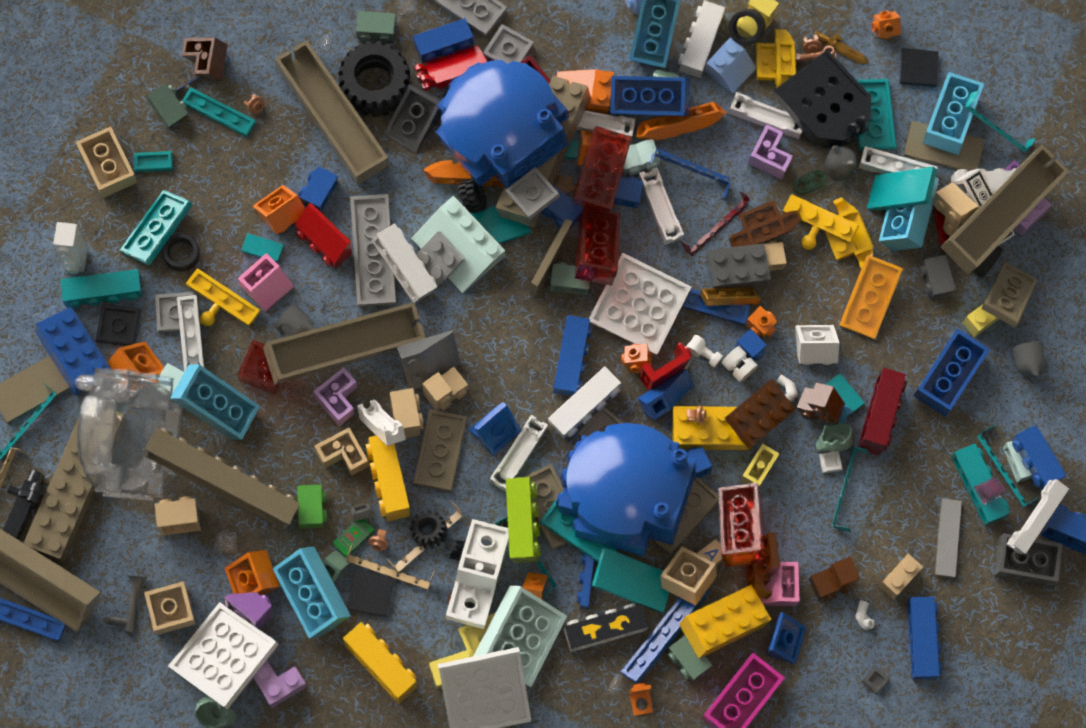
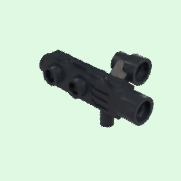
(26, 500)

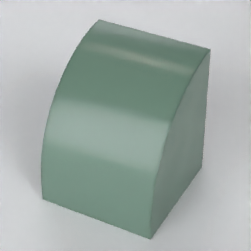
(335, 565)

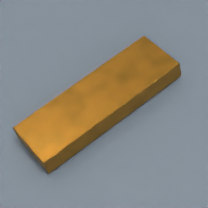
(729, 296)

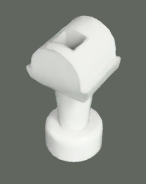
(697, 348)

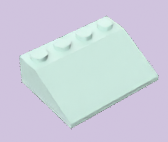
(468, 237)
(526, 624)

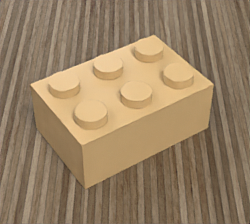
(106, 162)

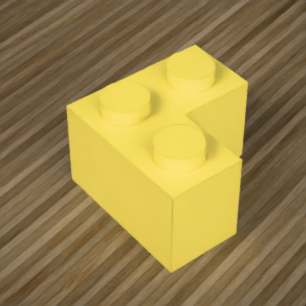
(767, 8)

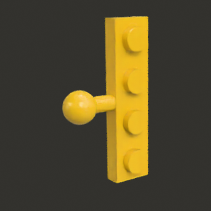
(820, 219)
(222, 298)

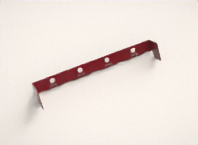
(694, 248)

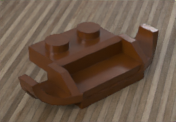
(764, 225)
(759, 574)

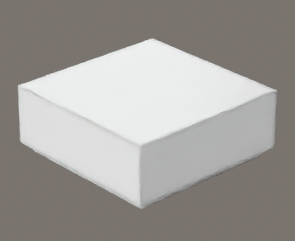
(830, 462)

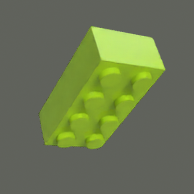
(522, 520)

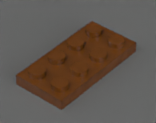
(759, 413)

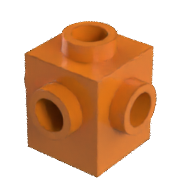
(886, 24)
(762, 323)
(636, 356)

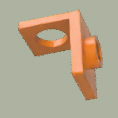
(535, 583)
(637, 692)

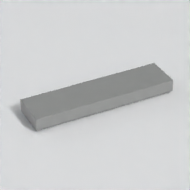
(948, 538)

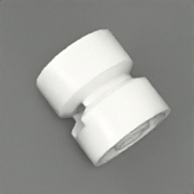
(734, 359)

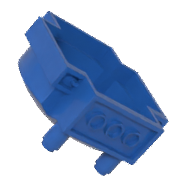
(501, 121)
(626, 487)

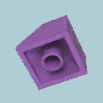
(250, 607)

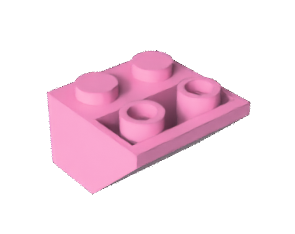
(265, 282)
(784, 586)

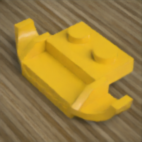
(776, 60)
(861, 243)

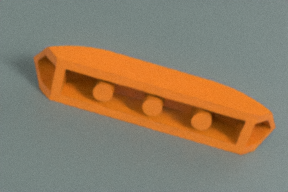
(672, 126)
(448, 173)

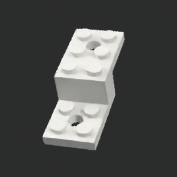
(477, 574)

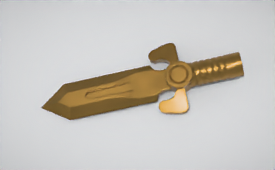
(842, 48)

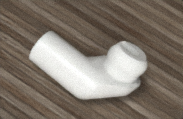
(789, 386)
(861, 616)

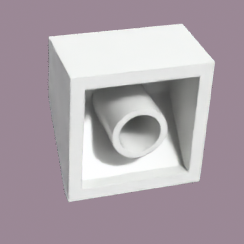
(817, 344)

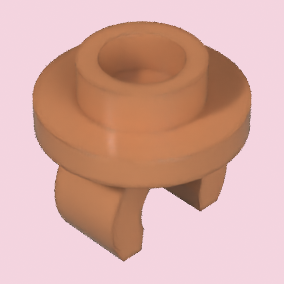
(812, 45)
(255, 104)
(697, 415)
(378, 542)

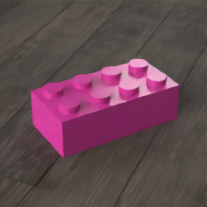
(744, 695)

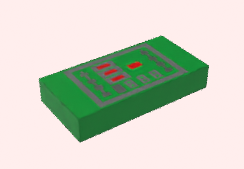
(354, 536)

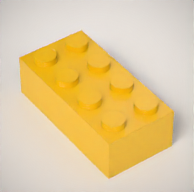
(711, 435)
(389, 479)
(724, 621)
(379, 662)

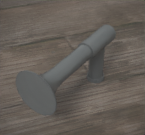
(129, 622)

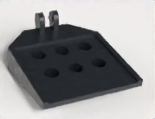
(814, 78)

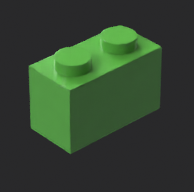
(311, 507)

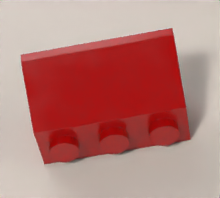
(323, 237)

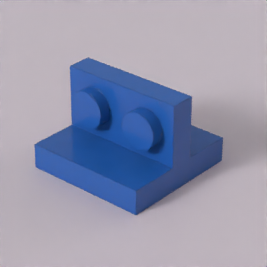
(496, 428)

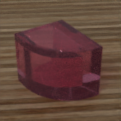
(989, 490)

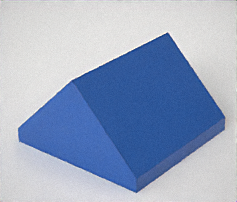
(786, 639)

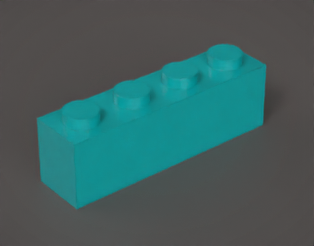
(101, 288)
(974, 472)

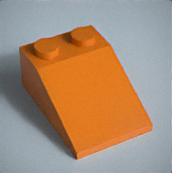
(599, 87)

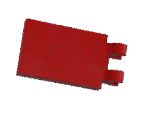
(444, 69)

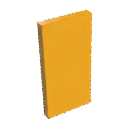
(871, 297)

